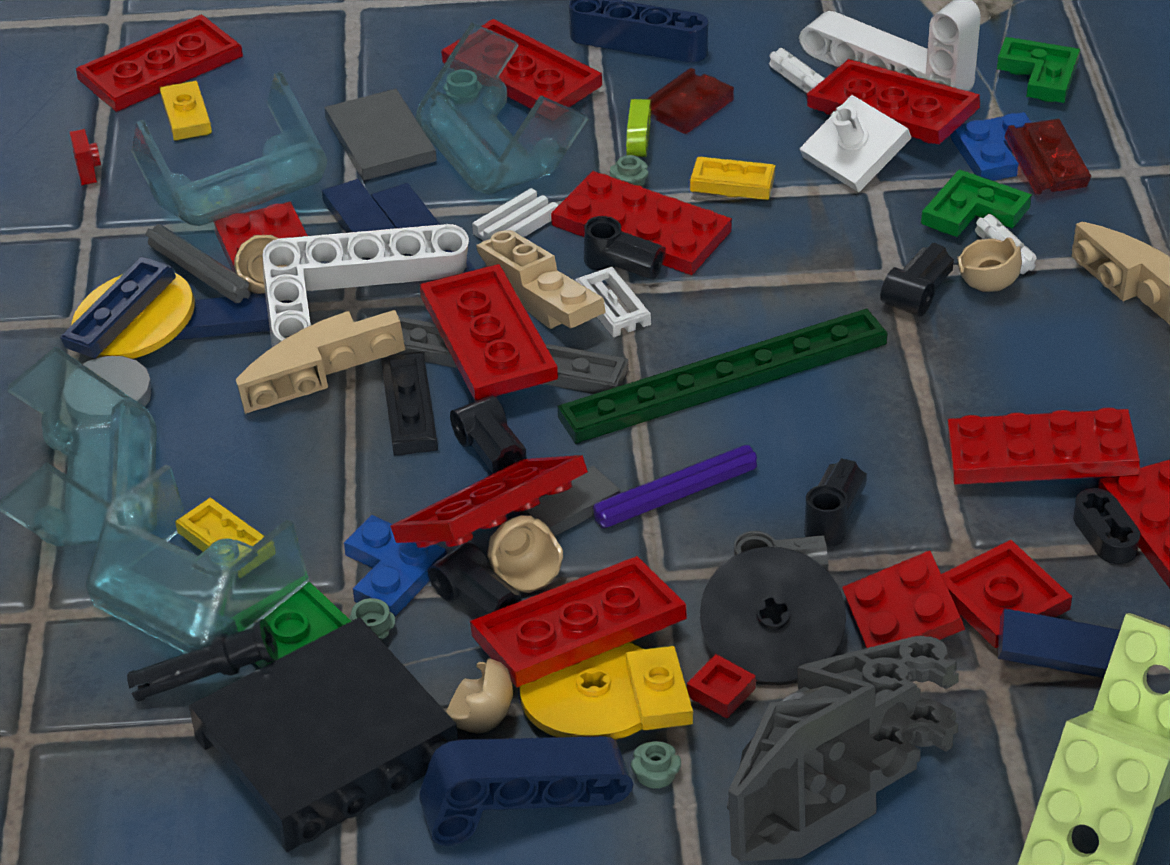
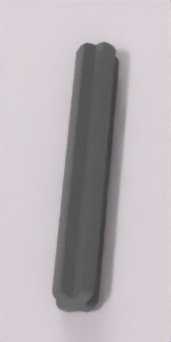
(198, 263)

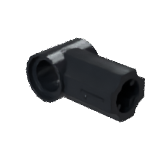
(610, 247)
(915, 284)
(486, 429)
(833, 501)
(468, 577)

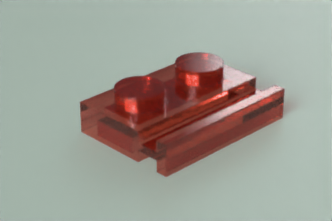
(690, 100)
(1047, 156)

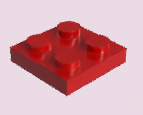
(273, 220)
(999, 581)
(903, 603)

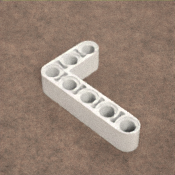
(947, 60)
(348, 270)

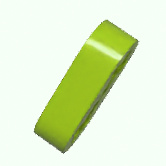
(638, 127)

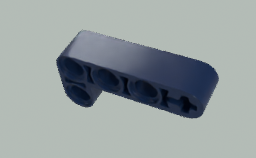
(639, 29)
(518, 775)

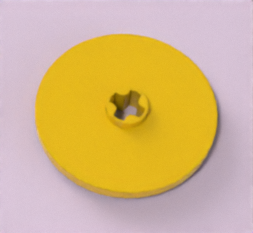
(154, 325)
(585, 698)

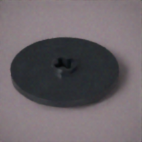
(789, 584)

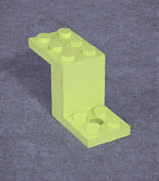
(1110, 760)

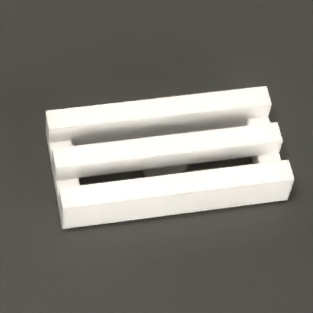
(513, 216)
(615, 315)

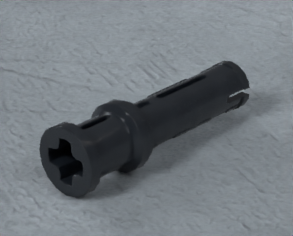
(224, 655)

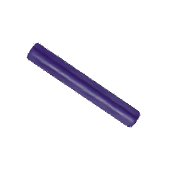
(674, 486)

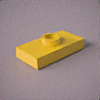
(185, 110)
(732, 178)
(214, 522)
(659, 688)

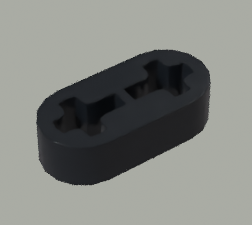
(1114, 522)

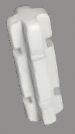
(794, 70)
(991, 227)

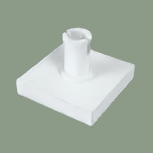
(855, 143)

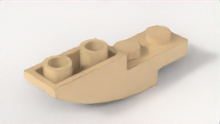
(1124, 265)
(538, 283)
(305, 358)

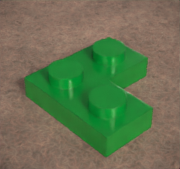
(1048, 64)
(973, 196)

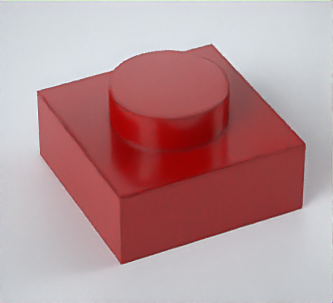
(85, 156)
(721, 686)

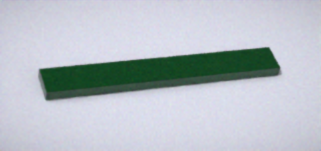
(721, 375)

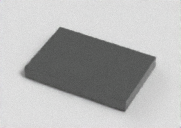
(380, 134)

